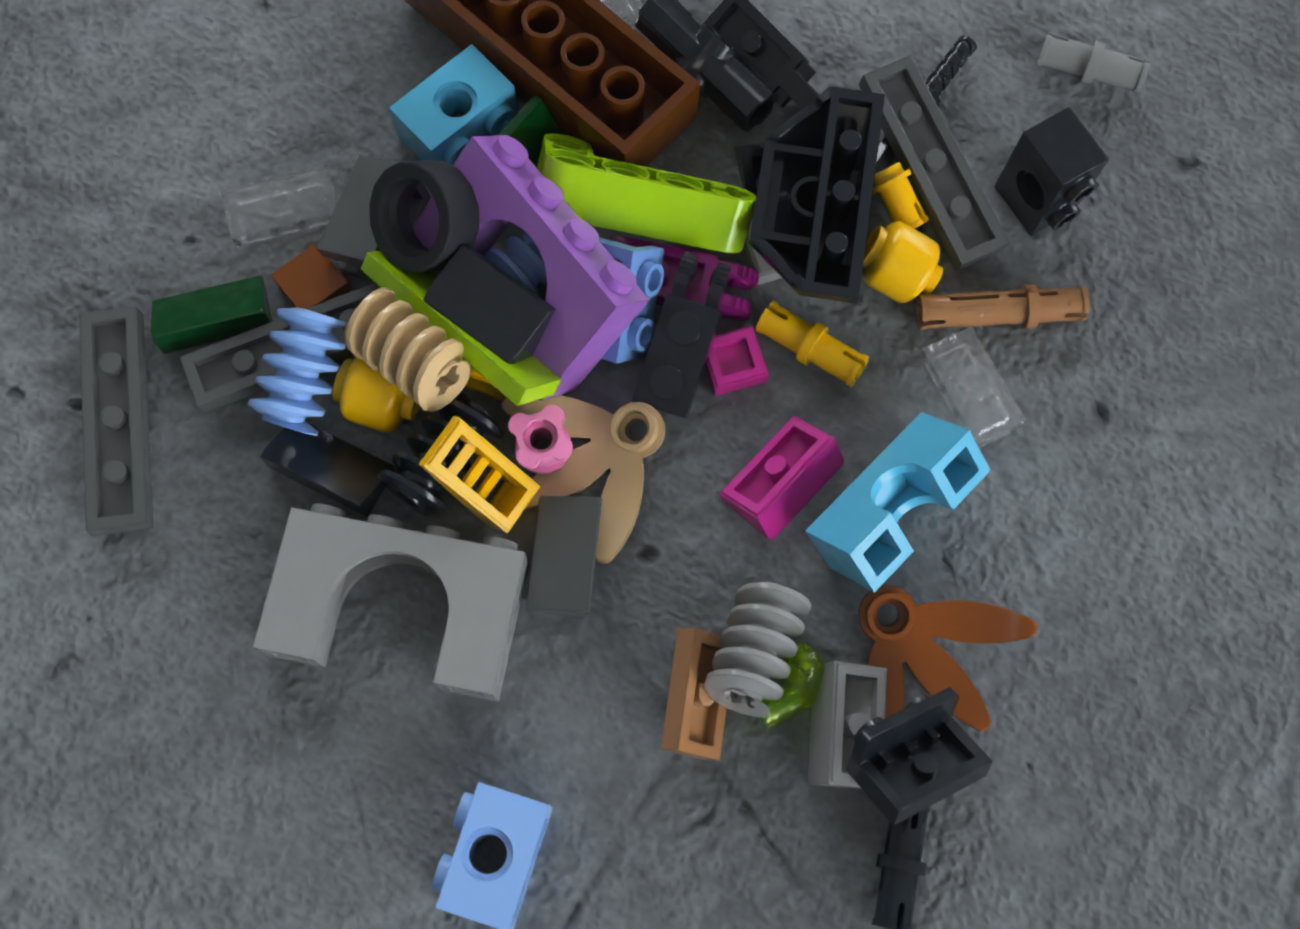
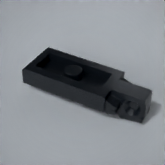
(765, 51)

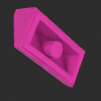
(783, 476)

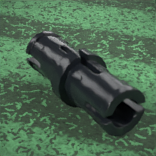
(900, 872)

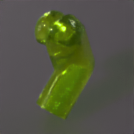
(799, 687)

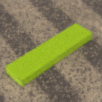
(519, 382)

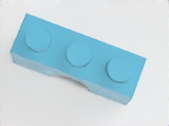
(920, 466)

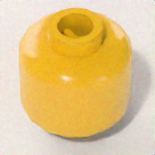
(901, 262)
(370, 399)

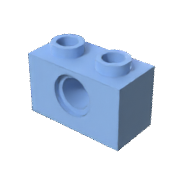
(497, 896)

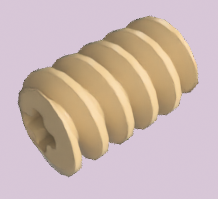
(407, 350)

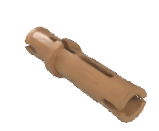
(989, 308)

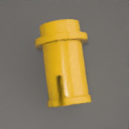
(899, 196)

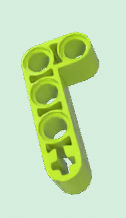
(646, 198)

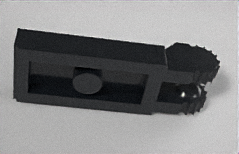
(681, 341)

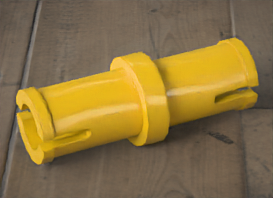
(812, 343)

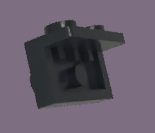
(915, 757)

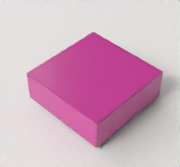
(735, 361)

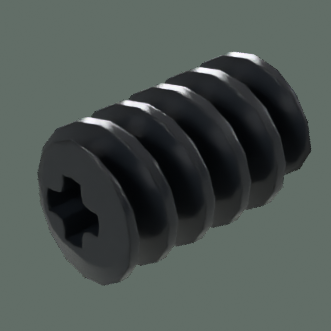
(413, 483)

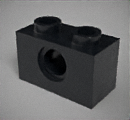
(1051, 172)

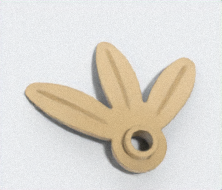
(608, 450)

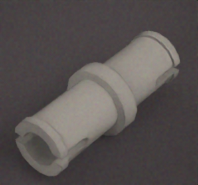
(1093, 62)

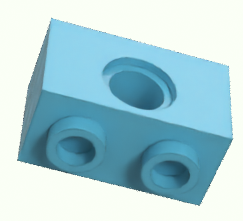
(461, 85)

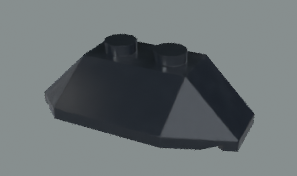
(819, 194)

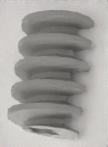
(752, 645)

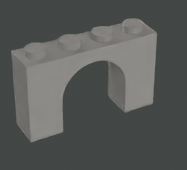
(330, 553)

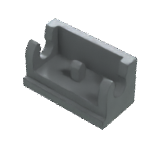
(349, 229)

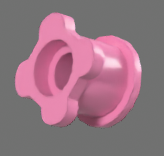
(538, 426)

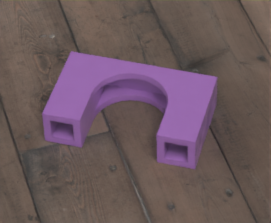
(584, 282)

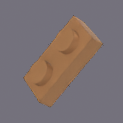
(692, 717)

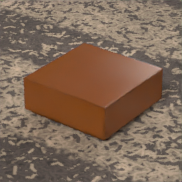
(310, 279)

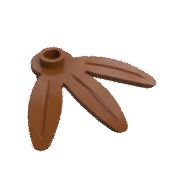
(911, 642)

